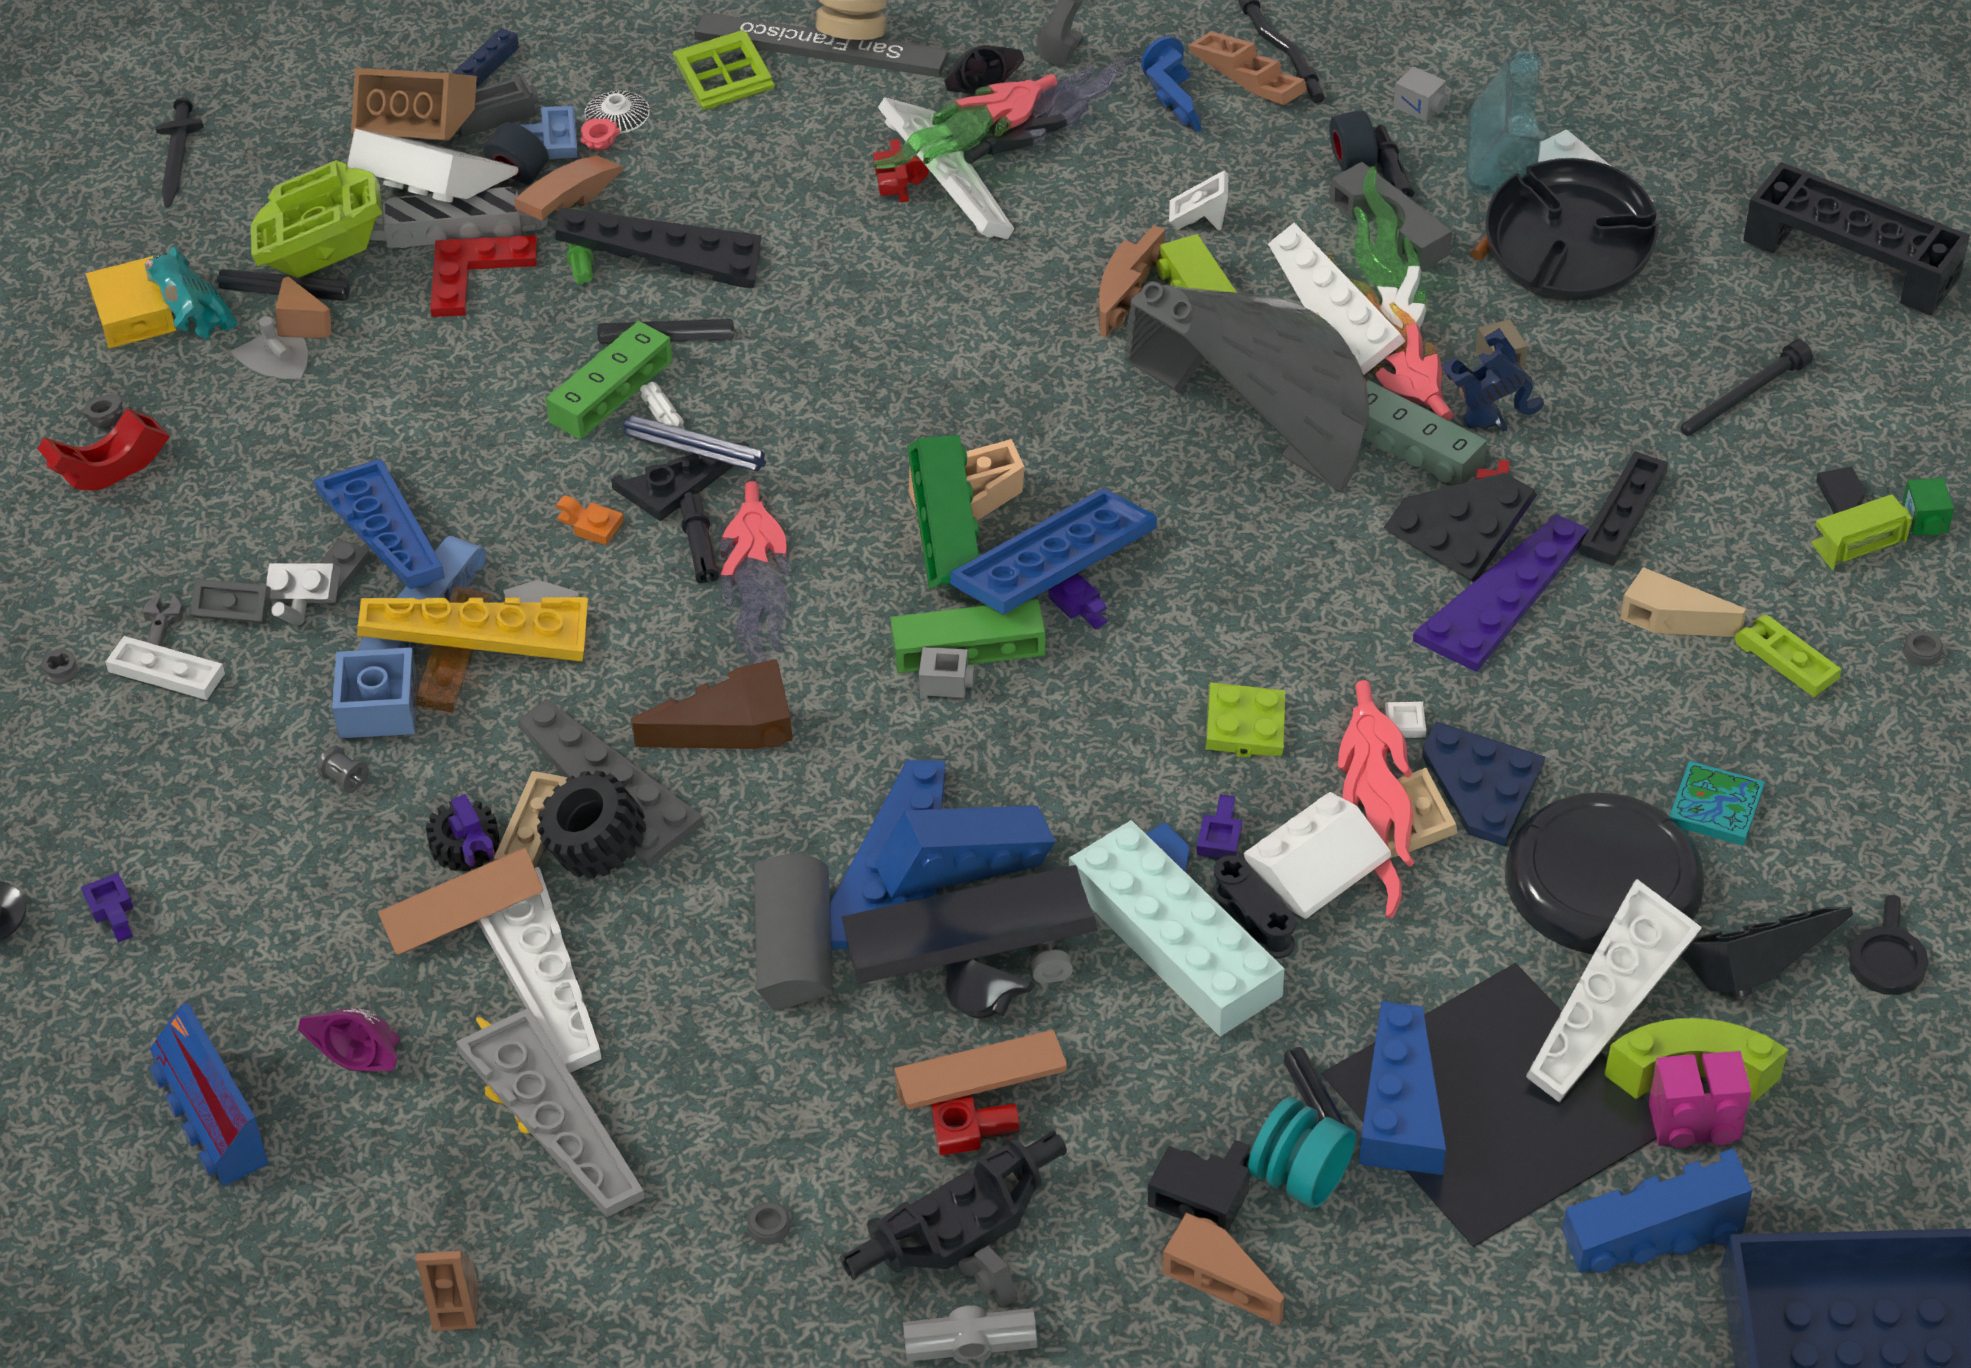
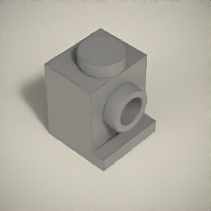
(945, 672)

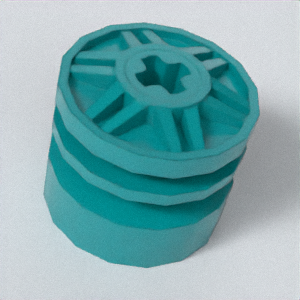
(1302, 1152)

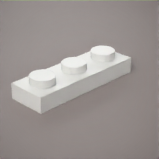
(165, 667)

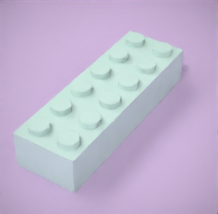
(1178, 928)

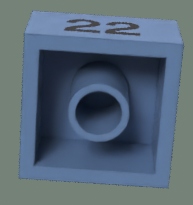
(375, 692)

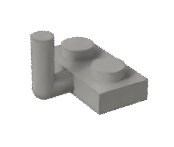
(301, 585)

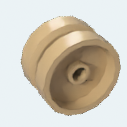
(852, 18)

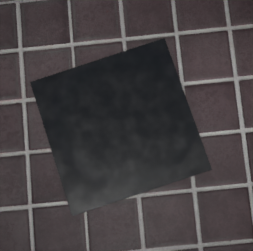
(1503, 1133)

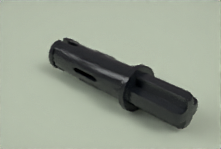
(1390, 163)
(696, 527)

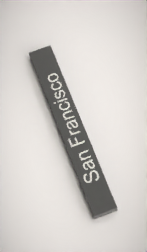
(815, 44)

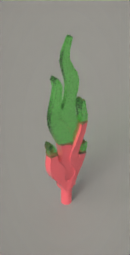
(972, 119)

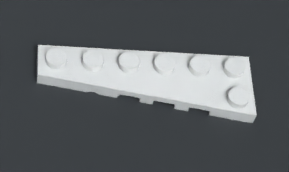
(950, 170)
(1335, 298)
(1625, 968)

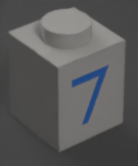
(1420, 94)

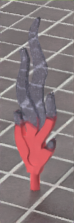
(752, 534)

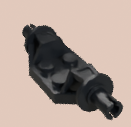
(959, 1214)

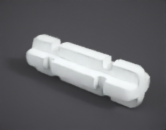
(660, 405)

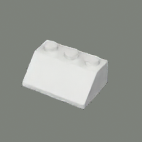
(1318, 854)

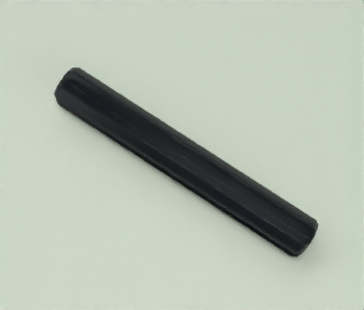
(271, 284)
(677, 330)

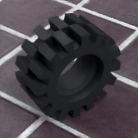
(451, 851)

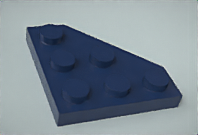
(1482, 779)

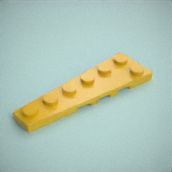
(538, 629)

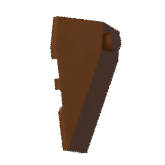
(733, 714)

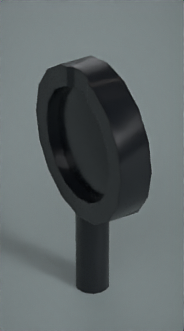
(1888, 957)

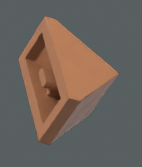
(301, 313)

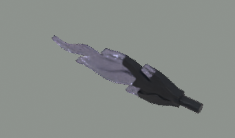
(1053, 111)

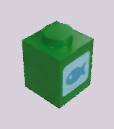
(1928, 506)

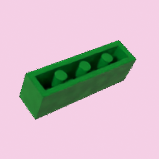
(943, 506)

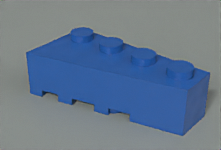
(961, 846)
(1402, 1104)
(1660, 1216)

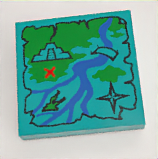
(1716, 803)

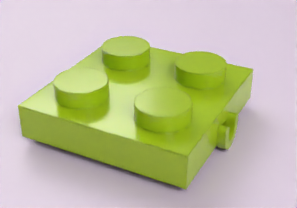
(1245, 719)

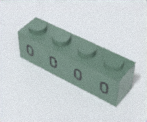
(1422, 437)

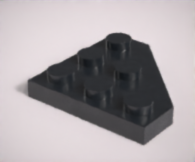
(1463, 522)

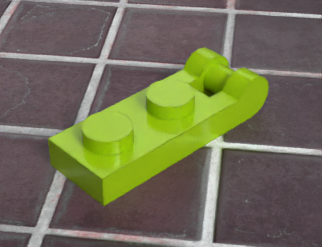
(1788, 655)

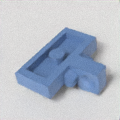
(557, 131)

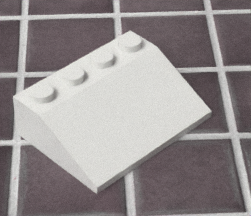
(425, 166)

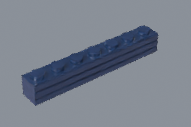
(490, 55)

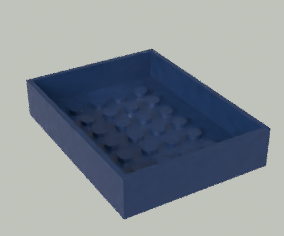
(1849, 1299)

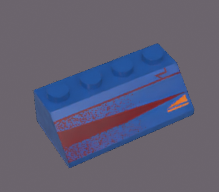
(206, 1099)

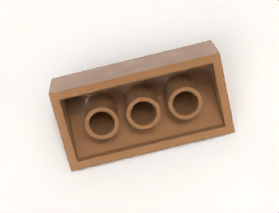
(412, 102)

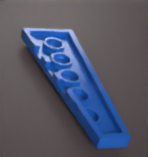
(382, 519)

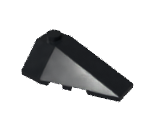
(1760, 952)

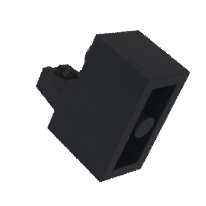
(1201, 1186)

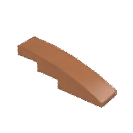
(1241, 64)
(567, 185)

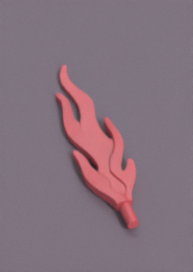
(1371, 781)

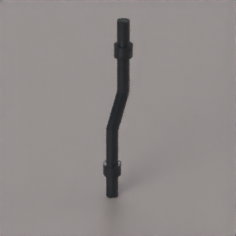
(1252, 8)

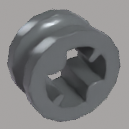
(61, 674)

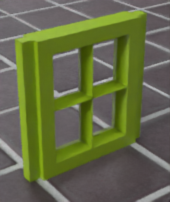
(733, 90)

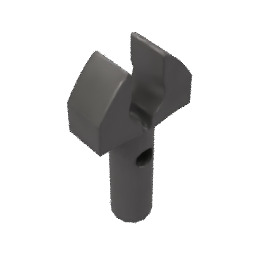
(161, 620)

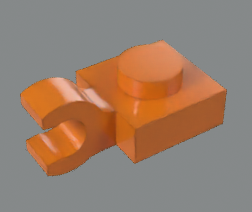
(592, 523)

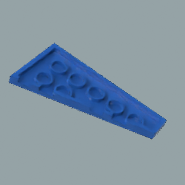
(862, 888)

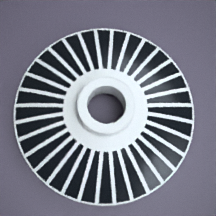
(621, 107)

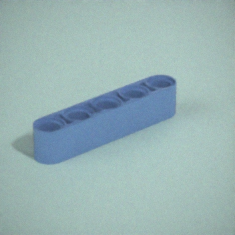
(459, 563)

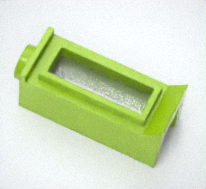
(1862, 530)

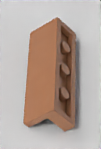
(461, 901)
(979, 1070)

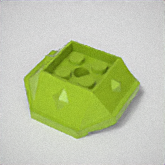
(316, 219)

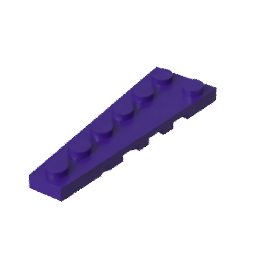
(1492, 605)

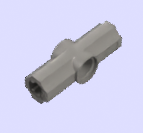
(970, 1334)

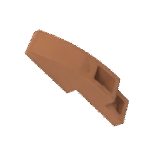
(1125, 276)

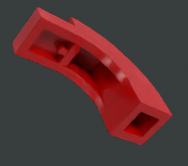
(118, 455)

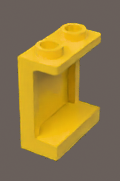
(129, 303)

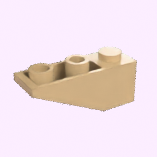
(1677, 608)

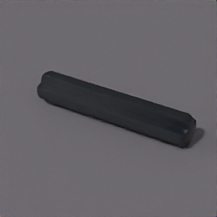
(1310, 1084)

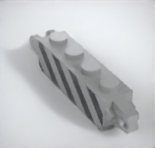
(423, 220)

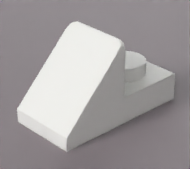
(1204, 199)

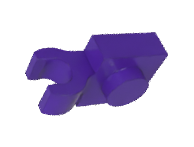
(1077, 598)
(467, 825)
(1220, 833)
(109, 901)

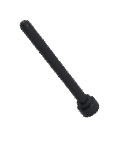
(1793, 356)

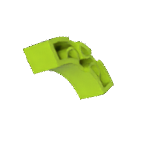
(1635, 1054)

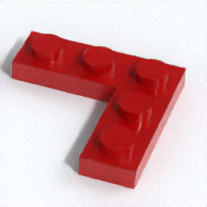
(457, 256)

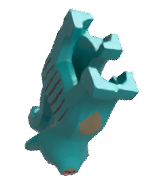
(188, 294)

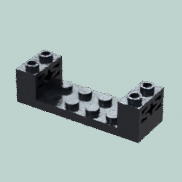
(1906, 241)

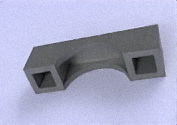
(1427, 234)

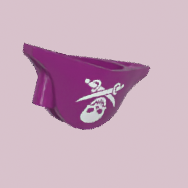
(353, 1038)

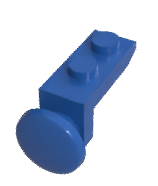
(1166, 72)

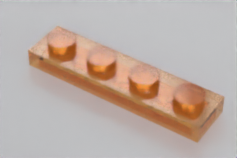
(447, 666)

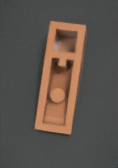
(1214, 1263)
(449, 1289)

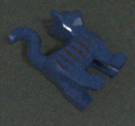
(1490, 381)

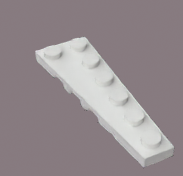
(540, 969)

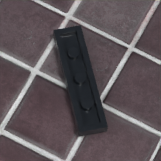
(1624, 508)

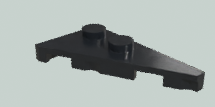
(665, 484)

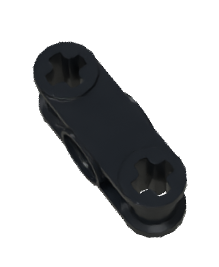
(1254, 906)

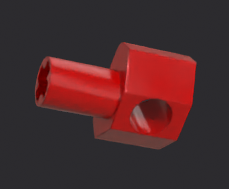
(973, 1122)

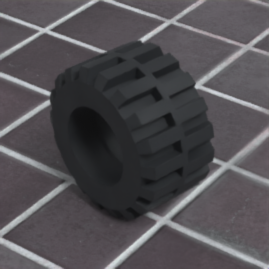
(606, 841)

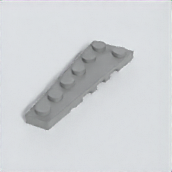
(540, 1091)

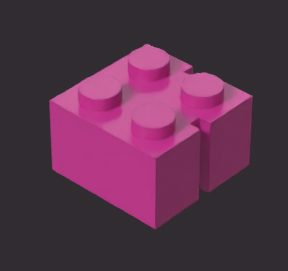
(1688, 1115)

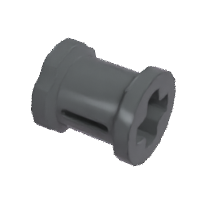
(342, 769)

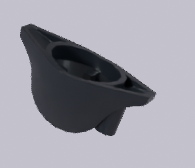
(982, 67)
(982, 989)

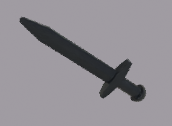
(178, 130)

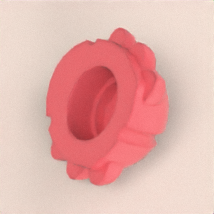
(599, 133)

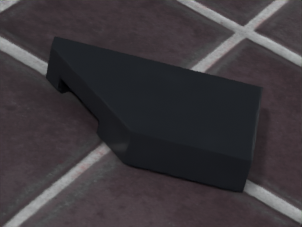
(1841, 488)

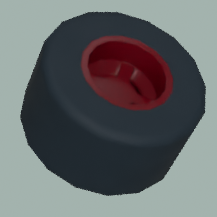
(1353, 139)
(519, 148)

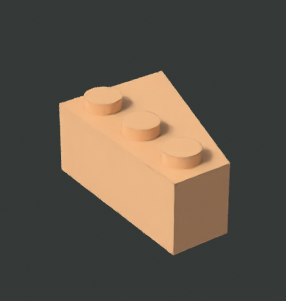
(994, 474)

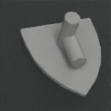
(273, 354)

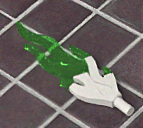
(1382, 263)

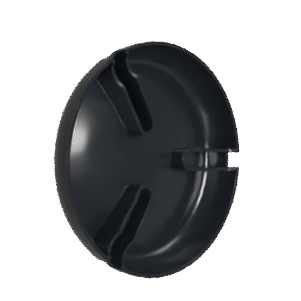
(1571, 228)
(1584, 855)

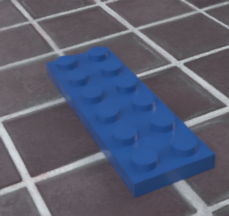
(1053, 550)

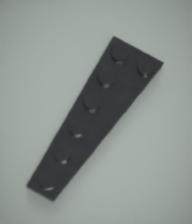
(721, 253)

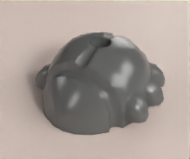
(103, 410)

